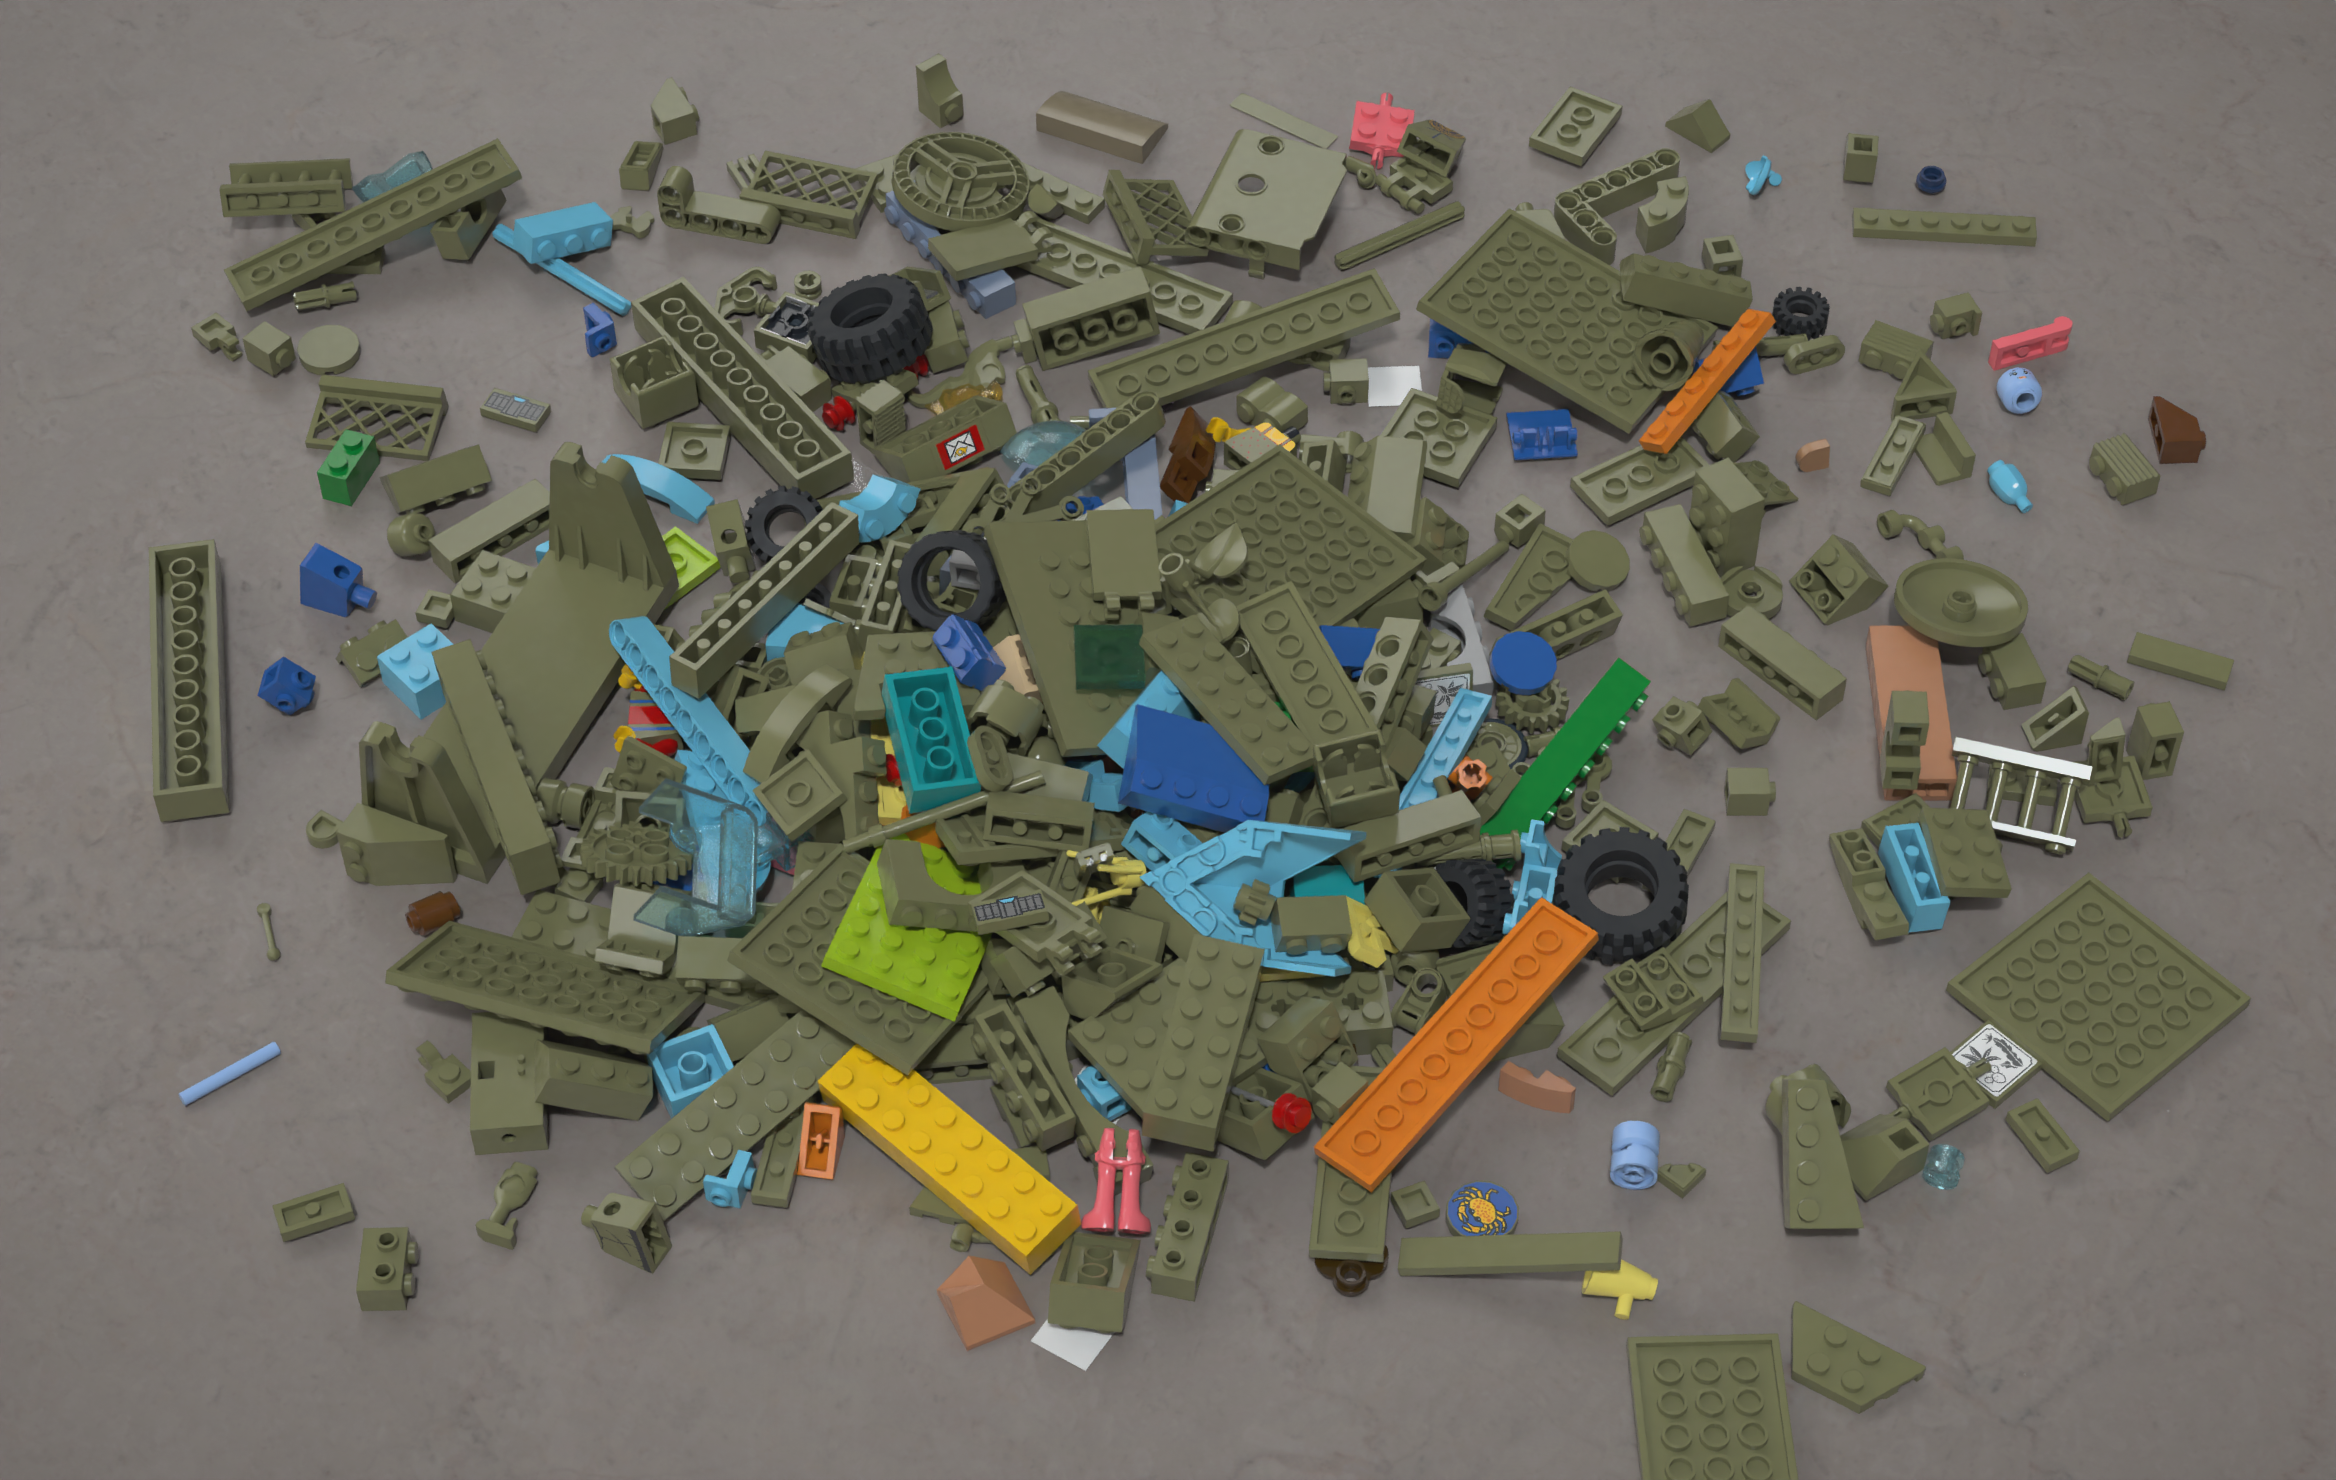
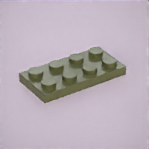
(1637, 480)

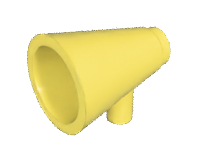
(1624, 1284)

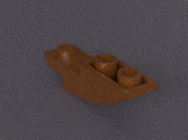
(1191, 458)

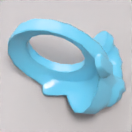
(1758, 173)

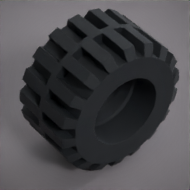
(769, 508)
(1486, 895)

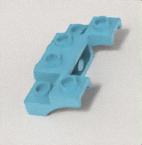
(1537, 874)

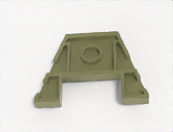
(899, 654)

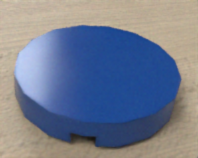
(1523, 662)

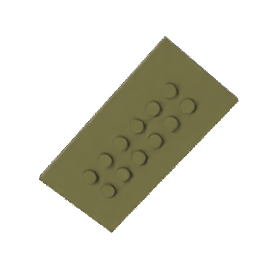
(1049, 592)

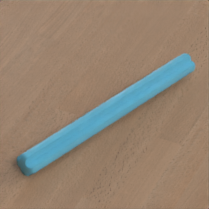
(572, 276)

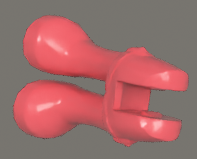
(1130, 1218)

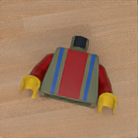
(646, 720)

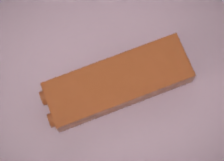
(1903, 661)

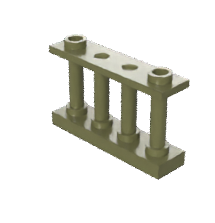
(286, 187)
(2037, 769)

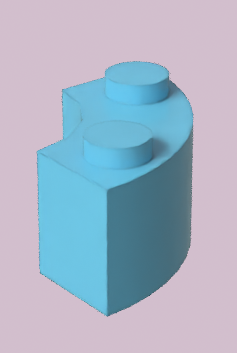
(882, 506)

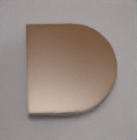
(1814, 456)

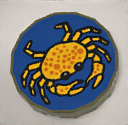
(1481, 1210)

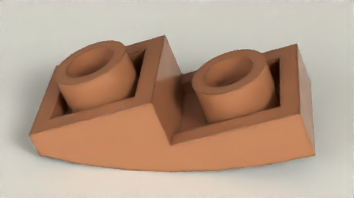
(1546, 1092)

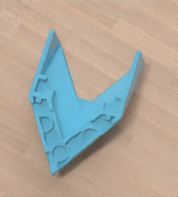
(1208, 878)

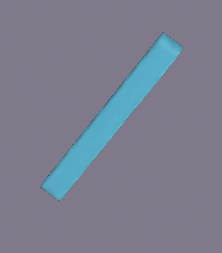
(695, 719)

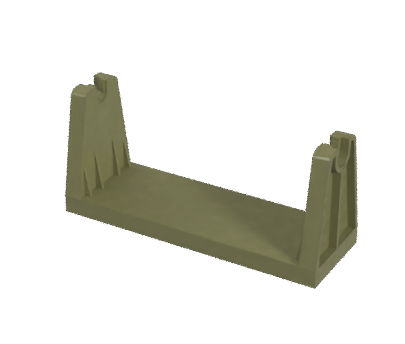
(544, 656)

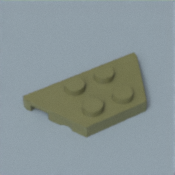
(1845, 1362)

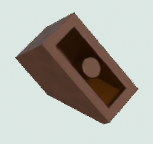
(2175, 433)

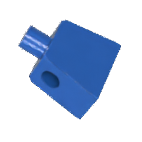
(333, 583)

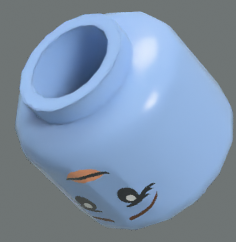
(2019, 390)

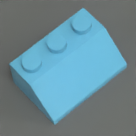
(1158, 694)

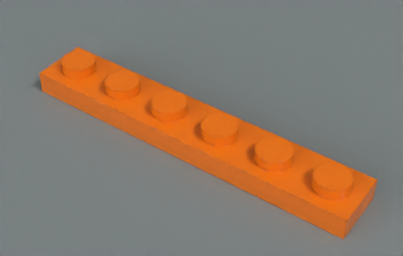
(1707, 381)

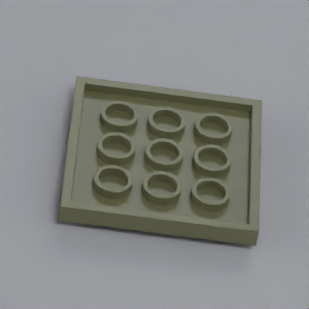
(1130, 1036)

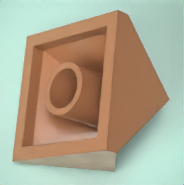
(984, 1302)

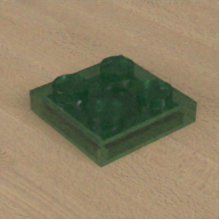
(1108, 657)

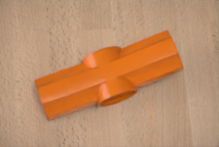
(1469, 777)

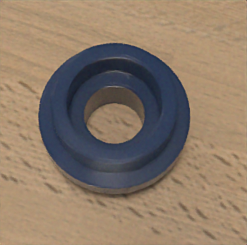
(1931, 179)

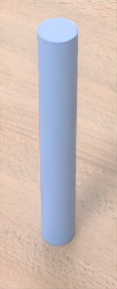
(229, 1073)

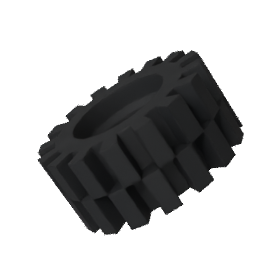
(1800, 302)

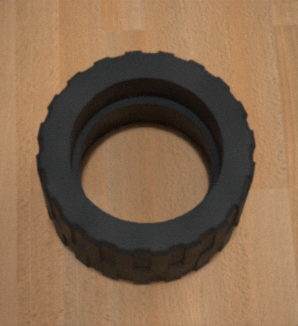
(913, 578)

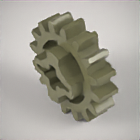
(1534, 709)

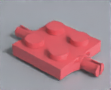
(1379, 128)

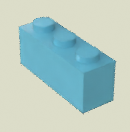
(562, 232)
(1913, 877)

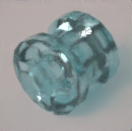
(1943, 1166)

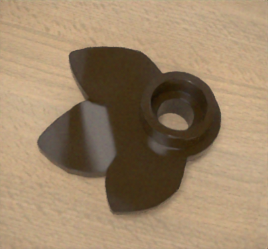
(1362, 1271)

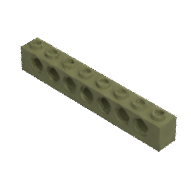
(1384, 690)

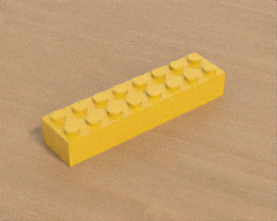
(952, 1156)

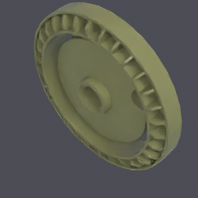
(959, 180)

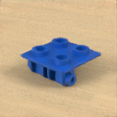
(1542, 434)

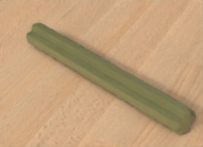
(1399, 235)

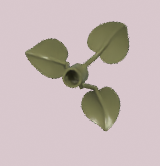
(1220, 557)

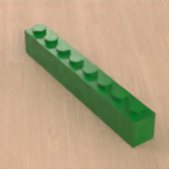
(1570, 753)

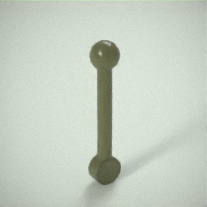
(264, 911)

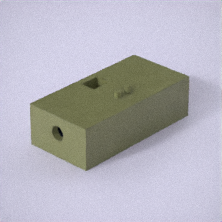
(503, 1086)

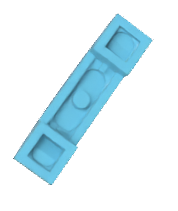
(664, 484)

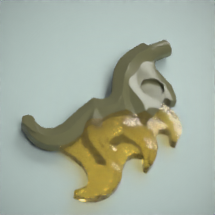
(979, 378)

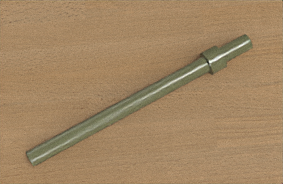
(878, 834)

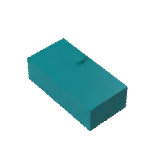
(929, 737)

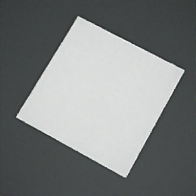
(1391, 384)
(1074, 1345)

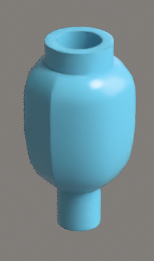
(2009, 485)

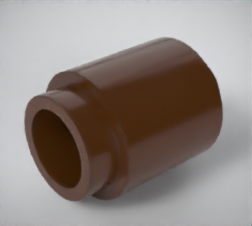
(432, 912)

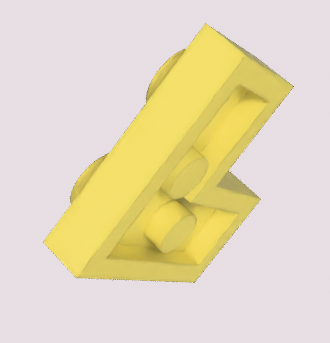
(1367, 936)

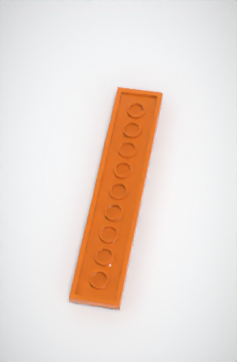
(1455, 1044)

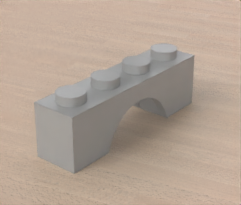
(1457, 621)

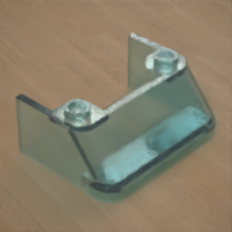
(724, 861)

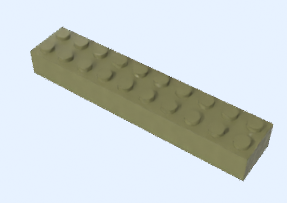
(745, 391)
(188, 681)

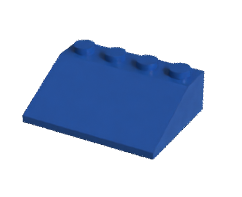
(1188, 773)

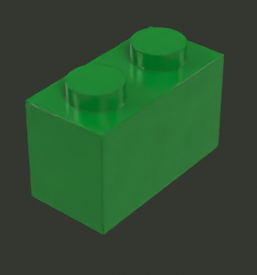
(348, 467)

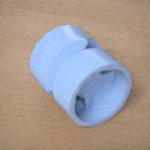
(1634, 1155)

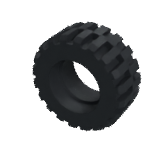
(870, 328)
(1630, 857)

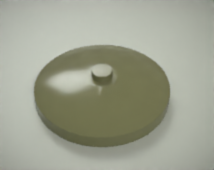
(1961, 602)

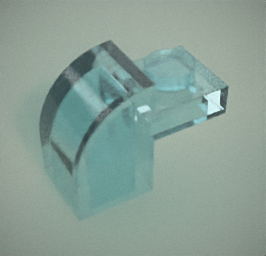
(776, 845)

